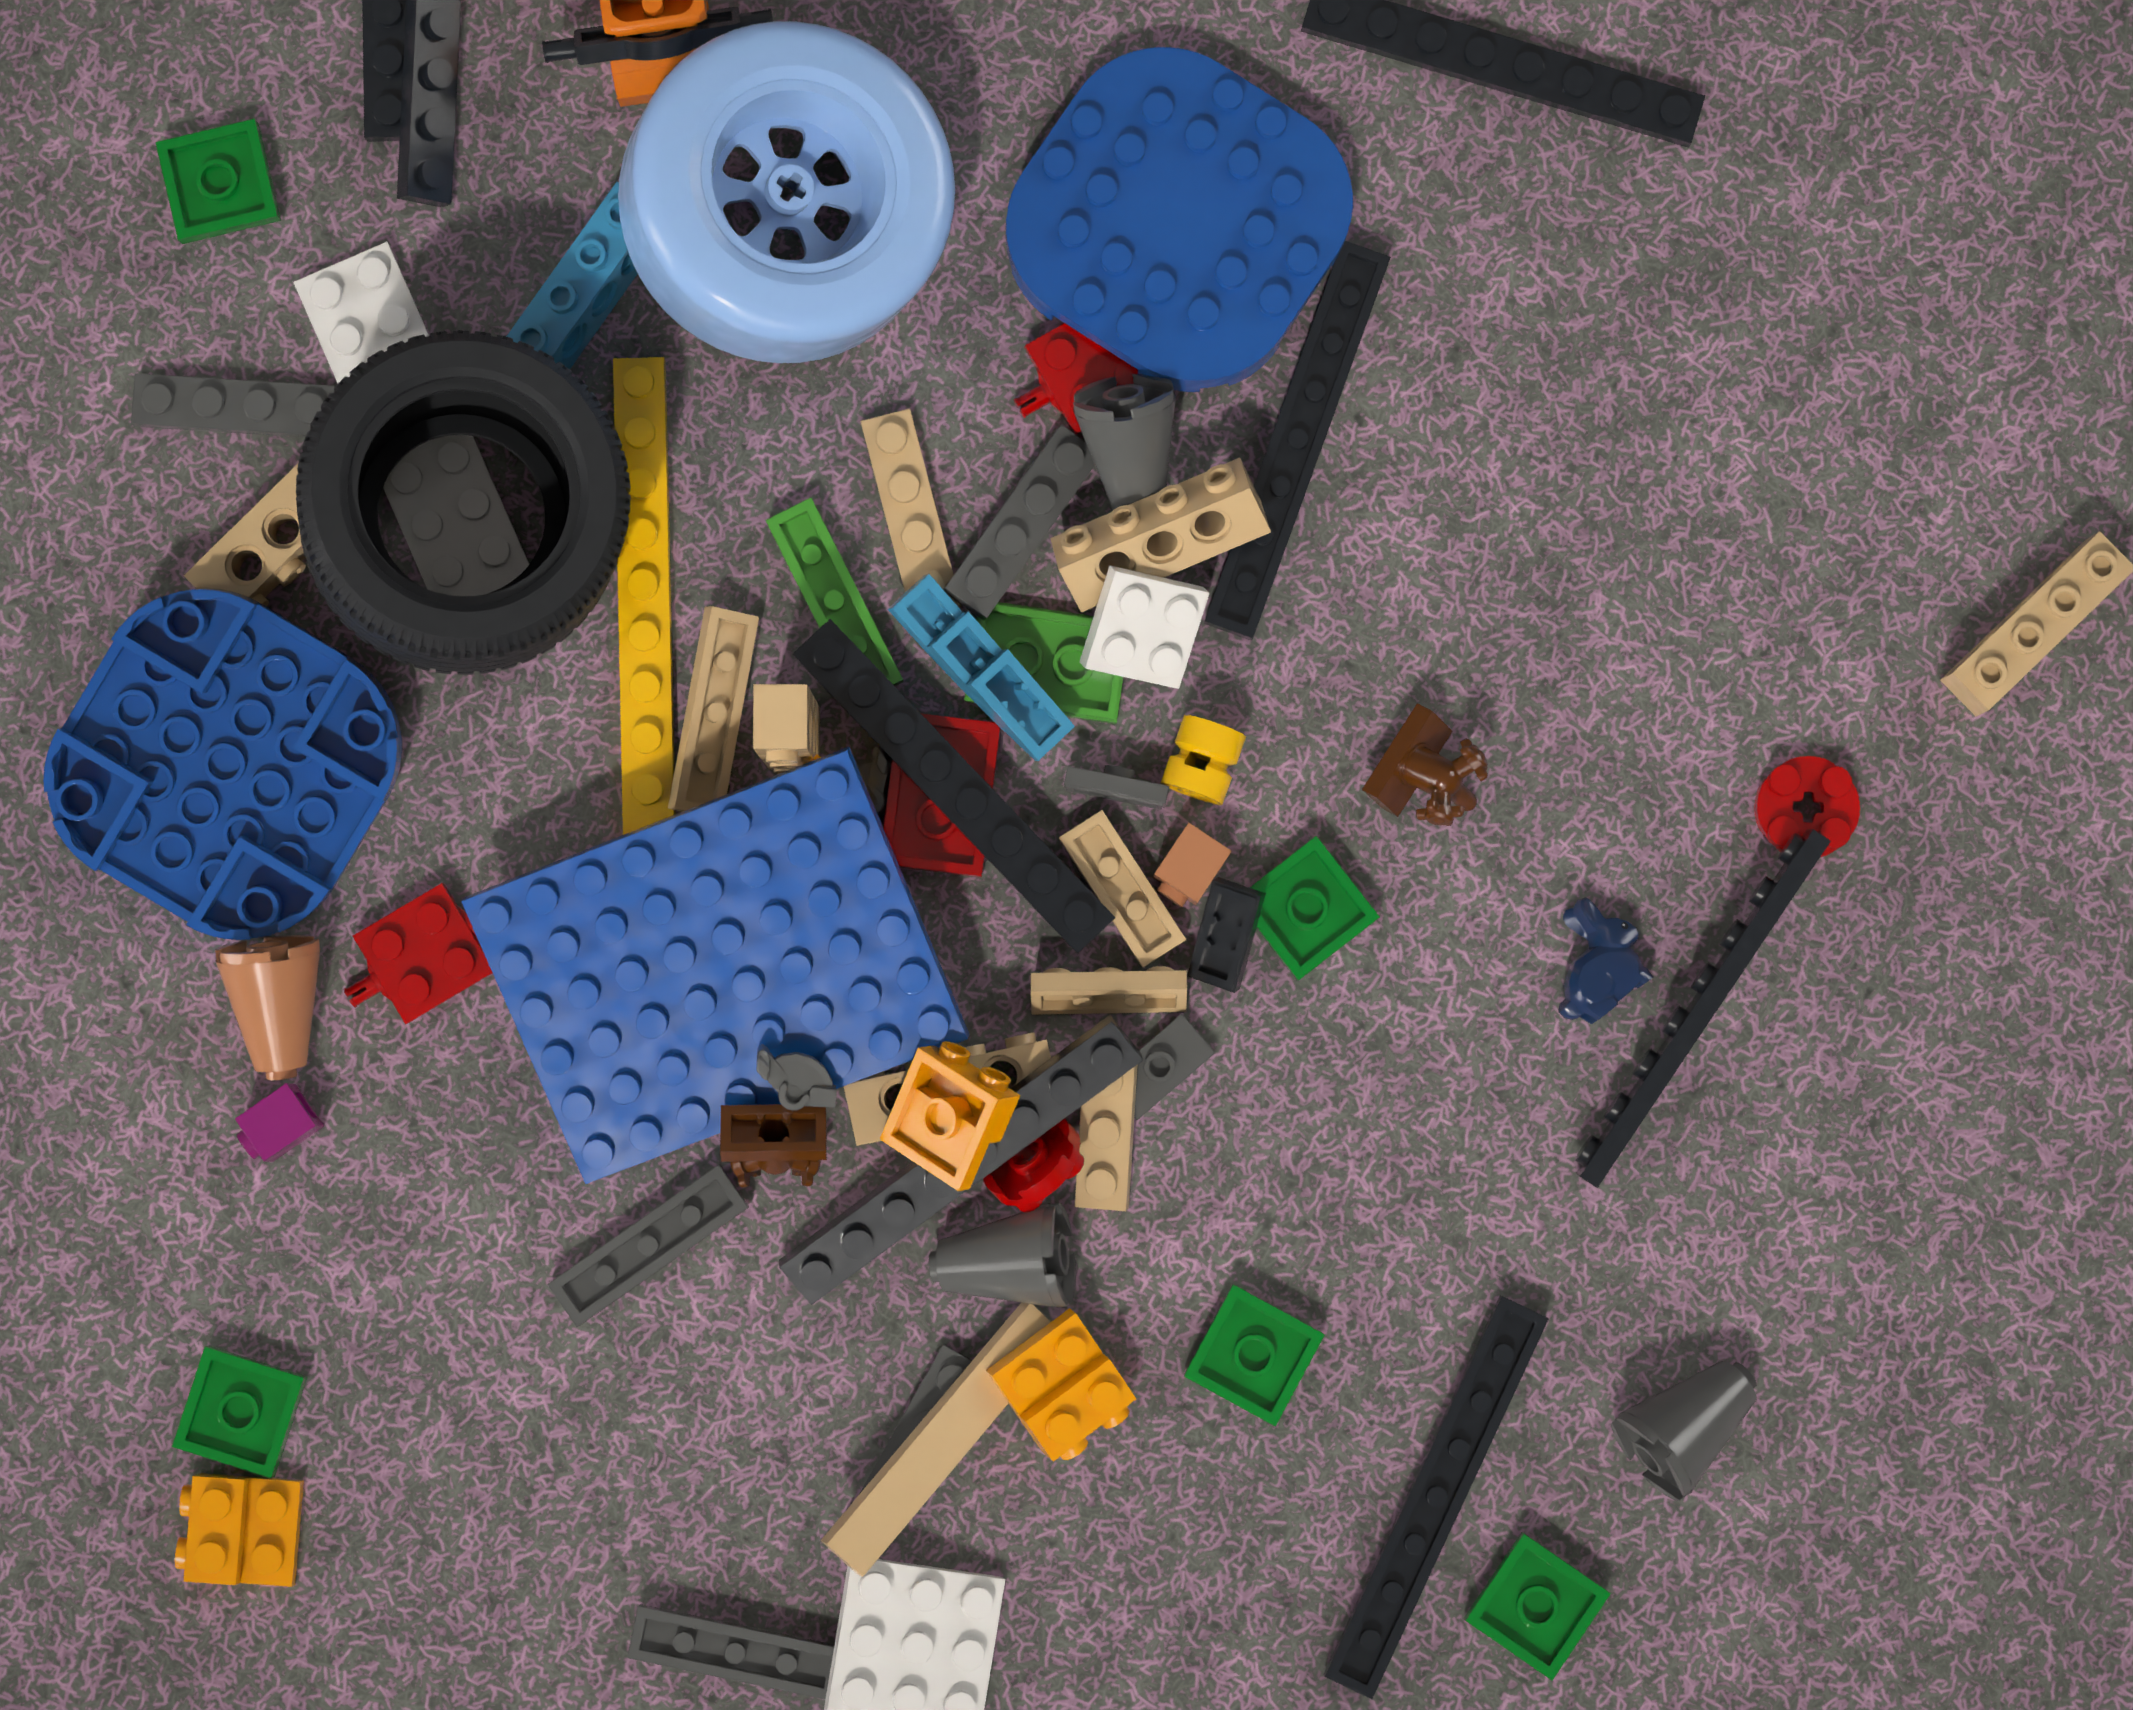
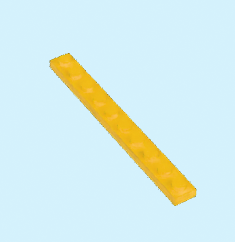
(645, 595)

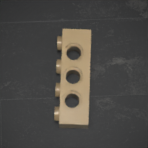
(1162, 531)
(255, 537)
(2038, 624)
(785, 725)
(868, 1096)

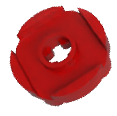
(1788, 784)
(1029, 1182)

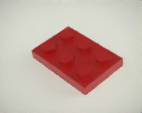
(917, 827)

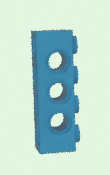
(580, 288)

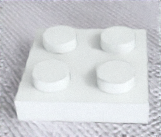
(1144, 627)

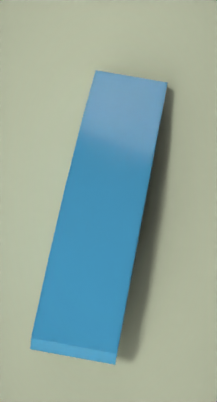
(981, 667)

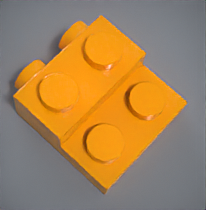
(949, 1113)
(1062, 1387)
(240, 1530)

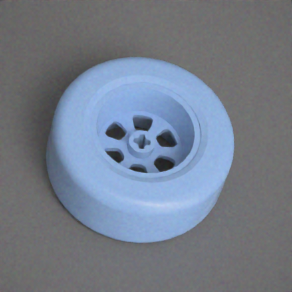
(843, 103)

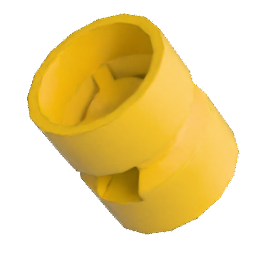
(1210, 743)

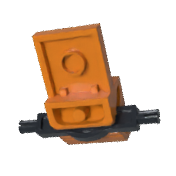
(647, 40)

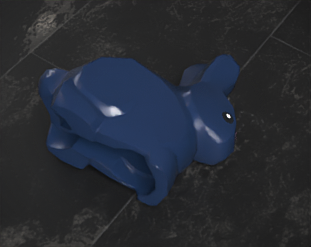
(1605, 969)

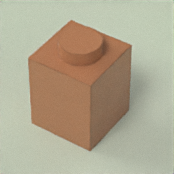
(1190, 866)

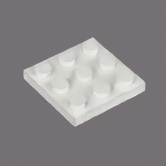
(914, 1639)

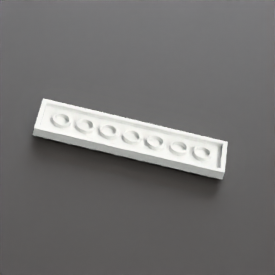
(442, 486)

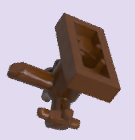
(1416, 763)
(773, 1140)

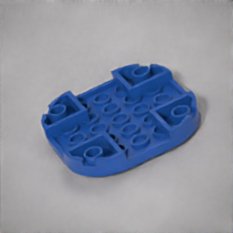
(1178, 217)
(223, 763)

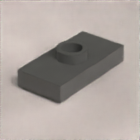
(1116, 784)
(1168, 1062)

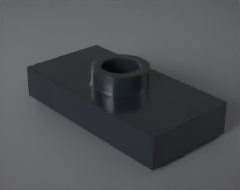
(1226, 934)

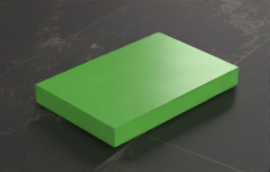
(1050, 650)

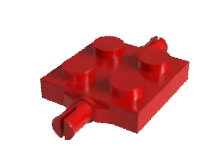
(1066, 364)
(420, 955)

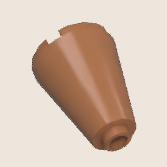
(273, 999)

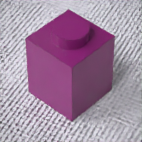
(277, 1123)

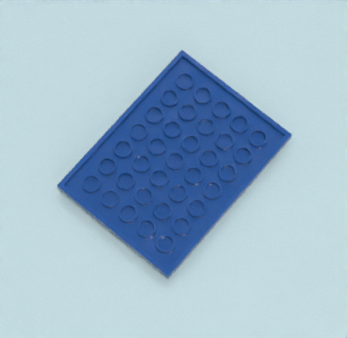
(696, 940)

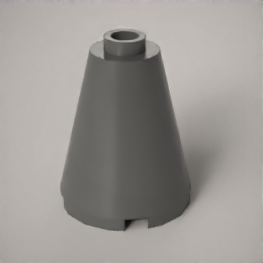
(1128, 434)
(1011, 1259)
(1686, 1426)

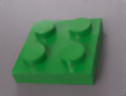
(218, 181)
(1310, 908)
(1254, 1355)
(239, 1411)
(1537, 1606)

